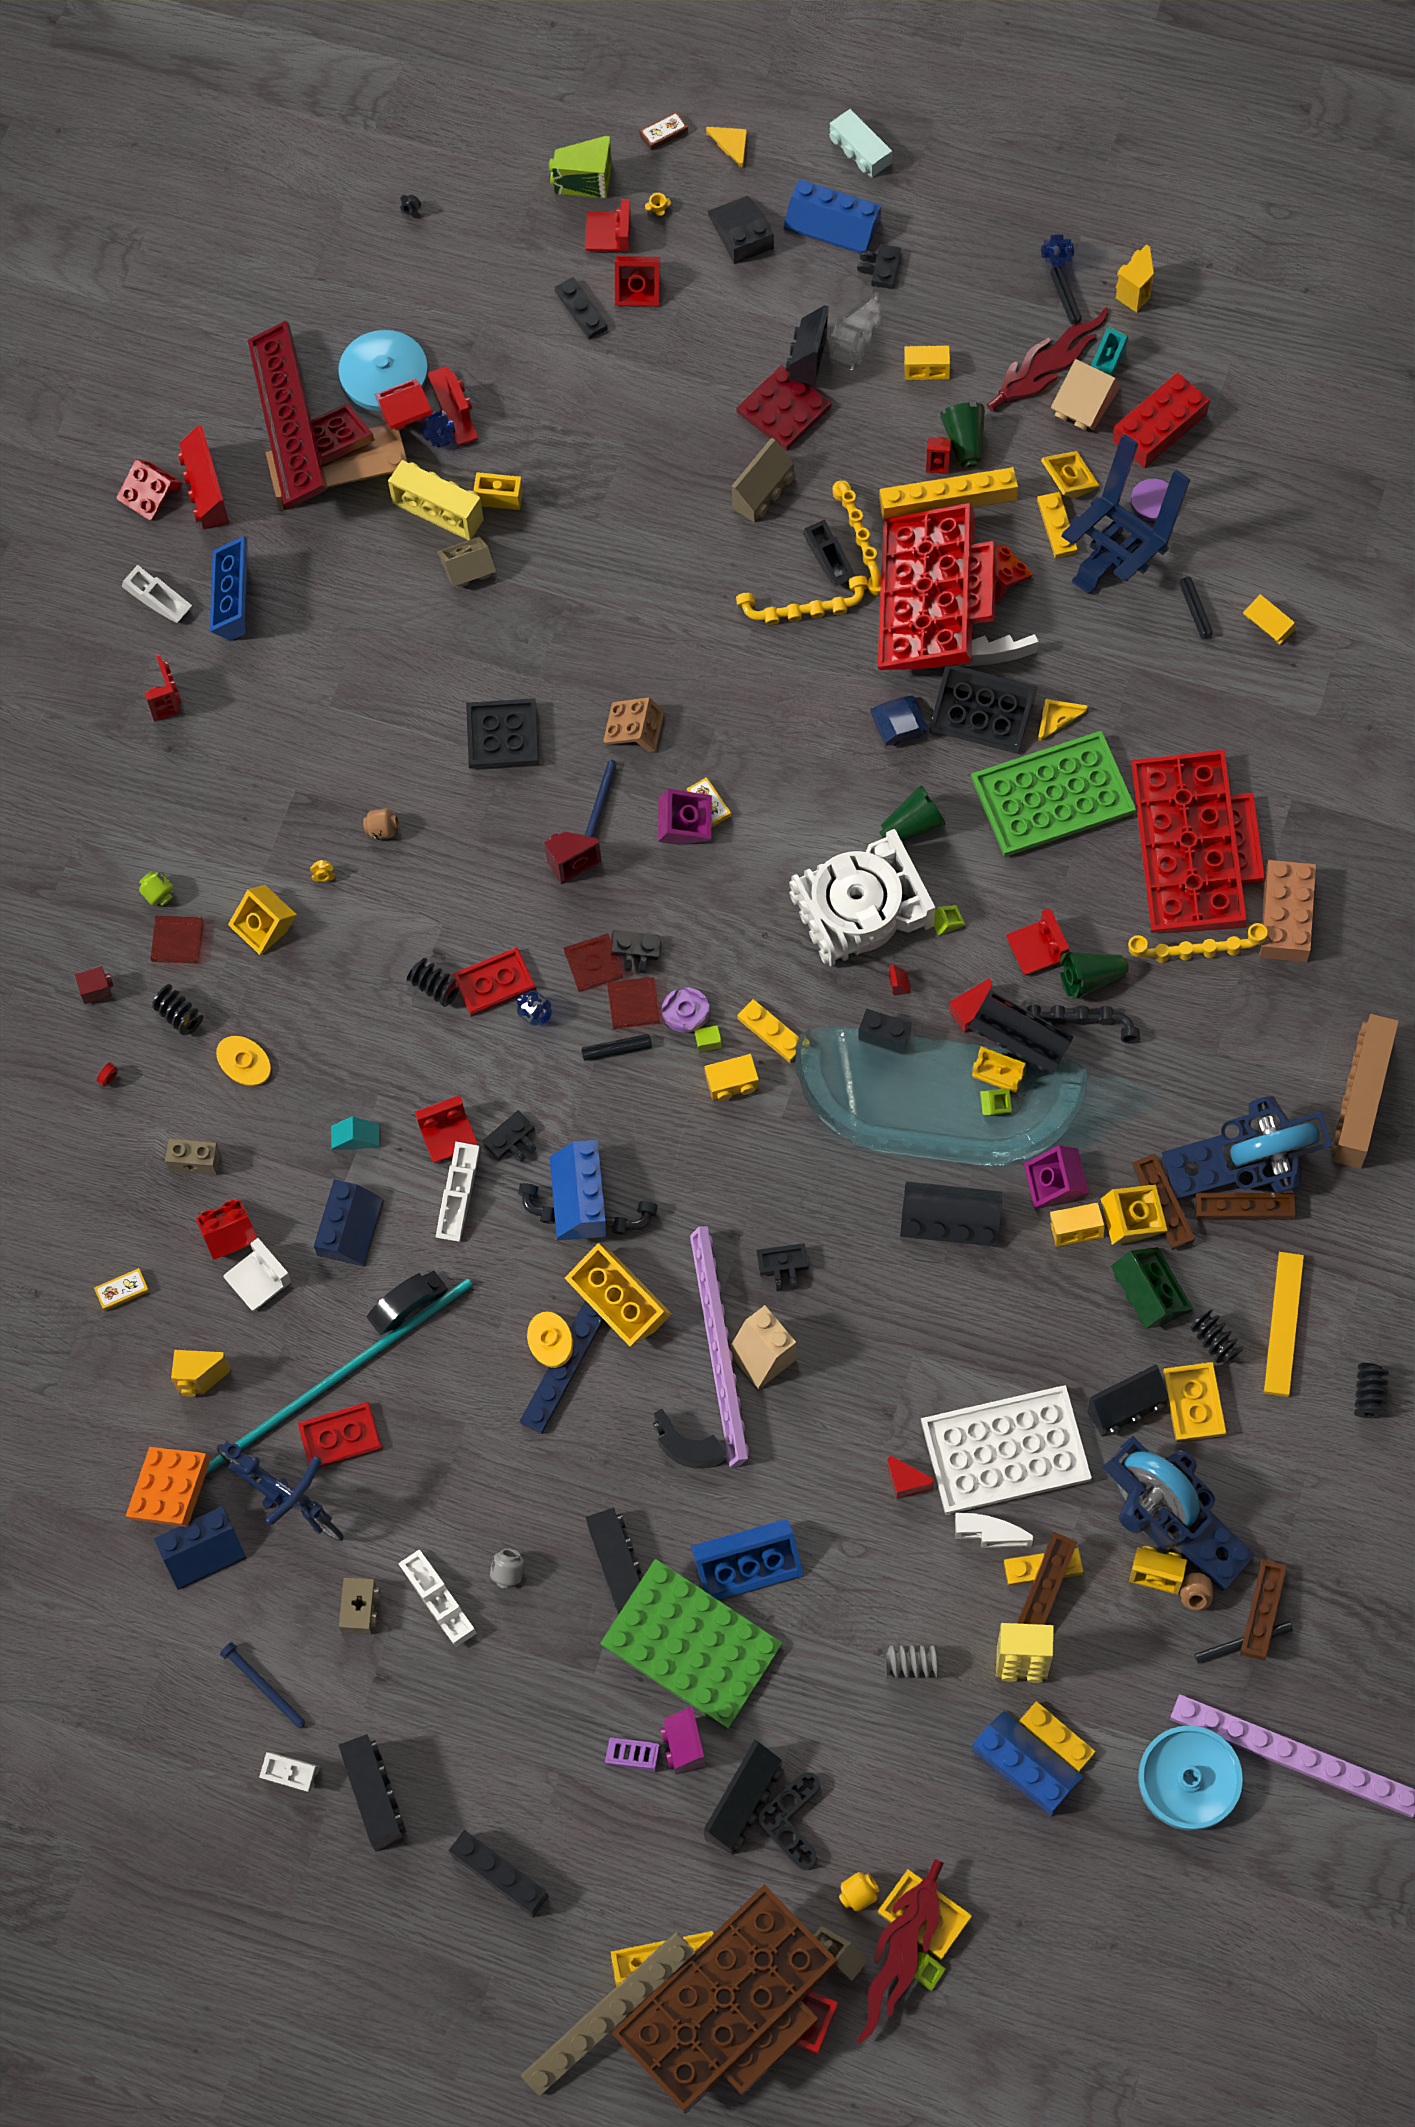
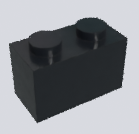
(885, 1031)

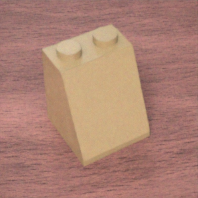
(1085, 395)
(763, 1348)

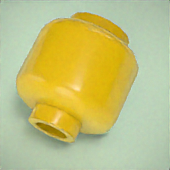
(859, 1891)

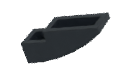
(828, 553)

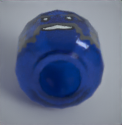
(534, 1008)

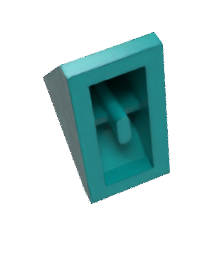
(1110, 351)
(355, 1134)

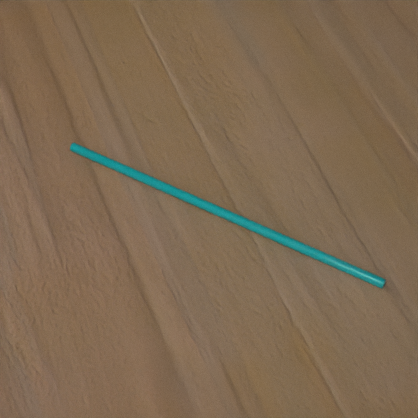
(345, 1370)

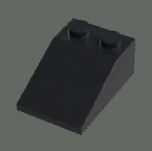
(742, 229)

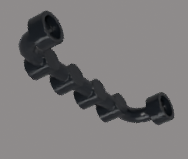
(1081, 1016)
(618, 1224)

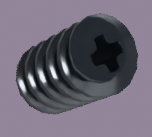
(433, 983)
(175, 1013)
(1215, 1338)
(1370, 1390)

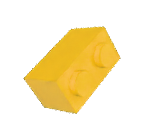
(499, 490)
(731, 1077)

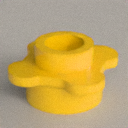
(655, 199)
(322, 871)

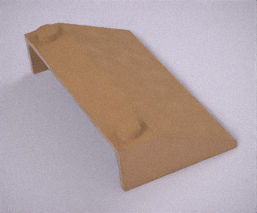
(366, 462)

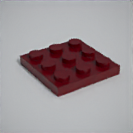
(783, 408)
(340, 433)

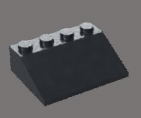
(983, 708)

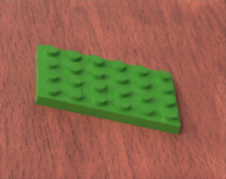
(1053, 793)
(691, 1643)

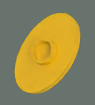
(243, 1061)
(550, 1339)

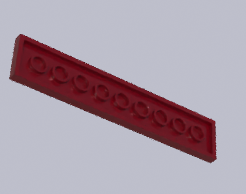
(287, 415)

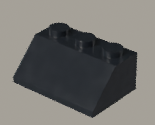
(809, 347)
(1128, 1401)

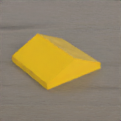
(1070, 474)

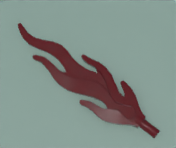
(1036, 364)
(903, 1951)

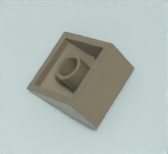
(467, 562)

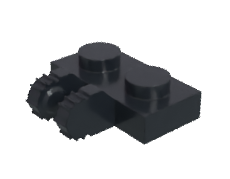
(885, 266)
(635, 945)
(510, 1134)
(781, 1260)

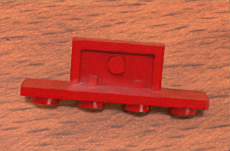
(452, 401)

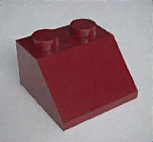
(571, 854)

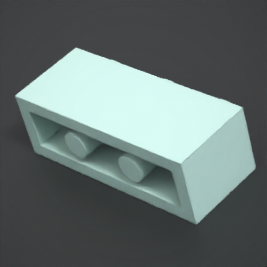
(860, 143)

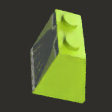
(582, 168)

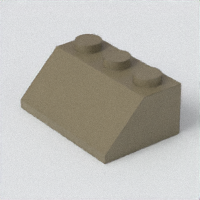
(762, 481)

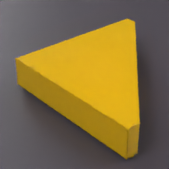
(730, 141)
(1057, 715)

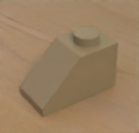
(847, 1955)

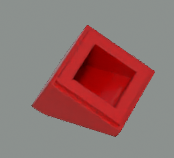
(898, 980)

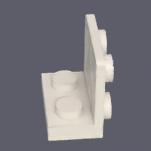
(257, 1276)

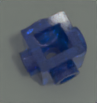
(1064, 254)
(433, 423)

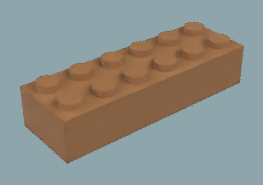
(1363, 1090)

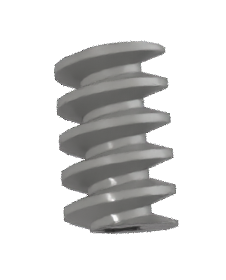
(911, 1661)

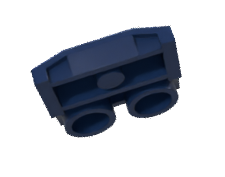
(899, 720)

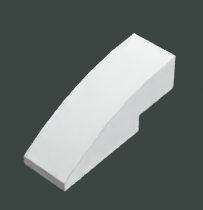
(156, 594)
(991, 1530)

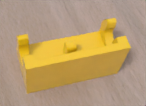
(926, 362)
(1270, 619)
(999, 1070)
(1077, 1224)

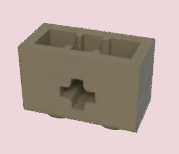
(192, 1157)
(353, 1592)

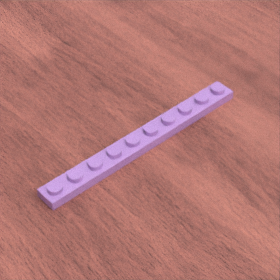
(718, 1345)
(1297, 1756)

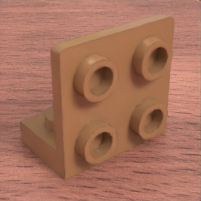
(634, 722)

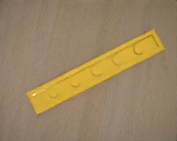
(1283, 1324)

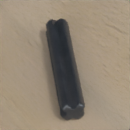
(1065, 295)
(1196, 607)
(616, 1047)

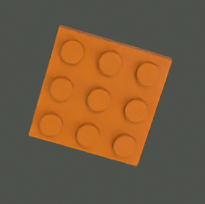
(168, 1486)

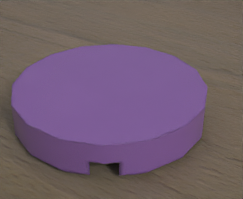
(1148, 498)
(685, 1010)

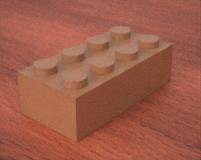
(1288, 910)

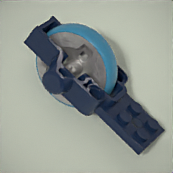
(1272, 1144)
(1165, 1498)

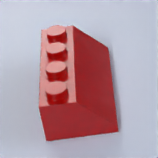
(203, 480)

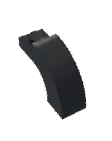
(405, 1299)
(687, 1452)

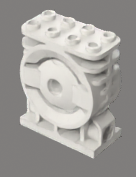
(860, 875)

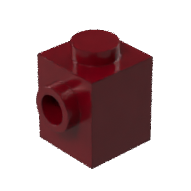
(94, 984)

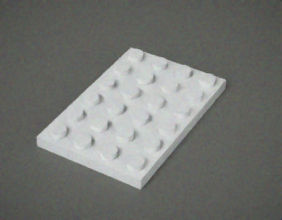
(1005, 1450)

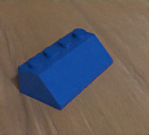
(832, 216)
(229, 589)
(578, 1191)
(747, 1560)
(1026, 1763)

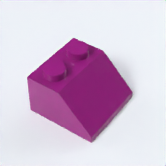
(684, 817)
(1056, 1177)
(683, 1741)

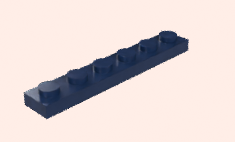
(558, 1379)

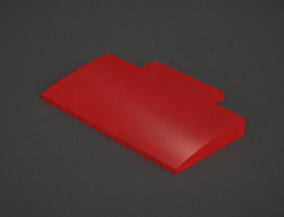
(933, 588)
(1195, 842)

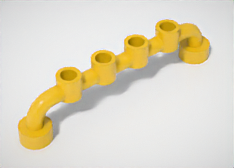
(843, 492)
(815, 608)
(1139, 947)

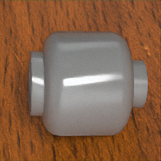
(507, 1568)

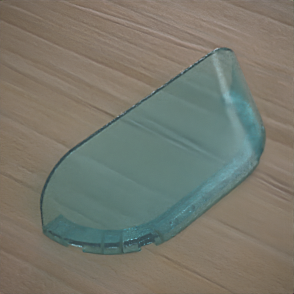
(929, 1100)

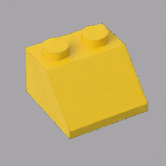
(261, 918)
(1133, 1214)
(197, 1371)
(1158, 1570)

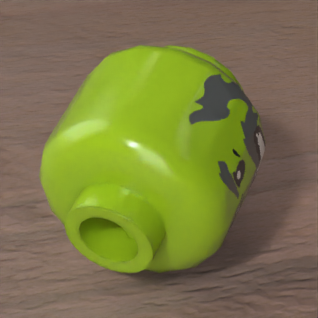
(156, 888)

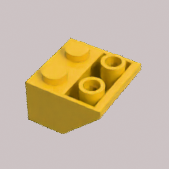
(1136, 280)

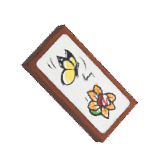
(663, 130)

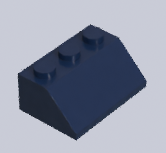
(348, 1223)
(200, 1548)

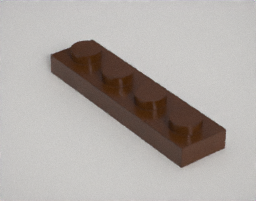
(1151, 1173)
(1245, 1206)
(1047, 1580)
(1263, 1610)

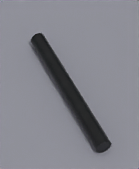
(1237, 1644)

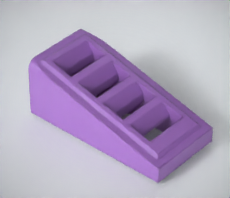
(651, 1765)

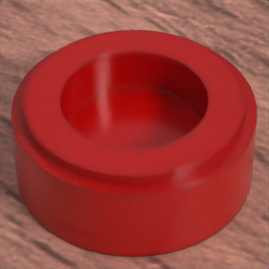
(107, 1074)

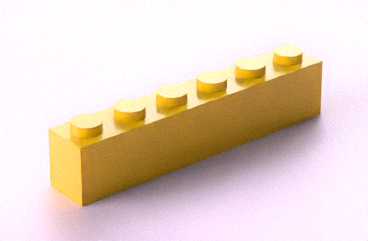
(976, 489)

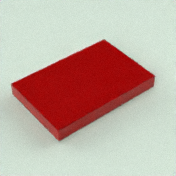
(494, 981)
(340, 1435)

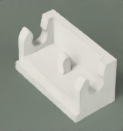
(289, 1771)

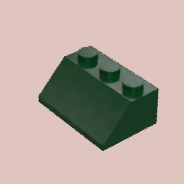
(1151, 1287)

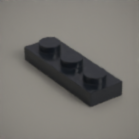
(581, 308)

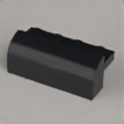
(1021, 1032)
(951, 1214)

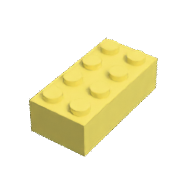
(436, 499)
(1024, 1652)

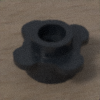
(410, 205)

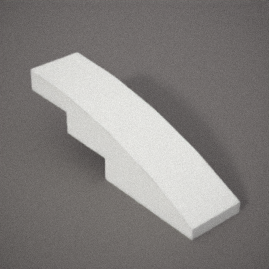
(1000, 650)
(458, 1191)
(437, 1598)

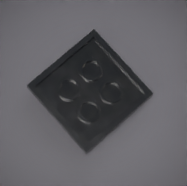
(502, 733)

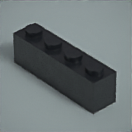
(614, 1555)
(498, 1873)

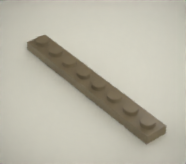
(608, 2013)

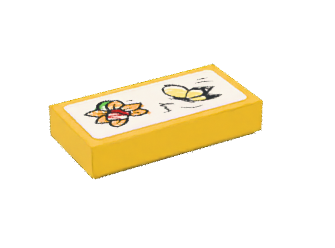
(719, 809)
(121, 1289)

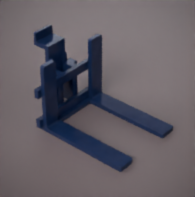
(1144, 540)

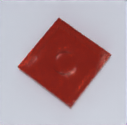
(176, 939)
(592, 962)
(633, 1002)

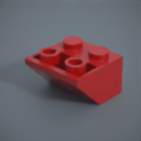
(403, 404)
(226, 1228)

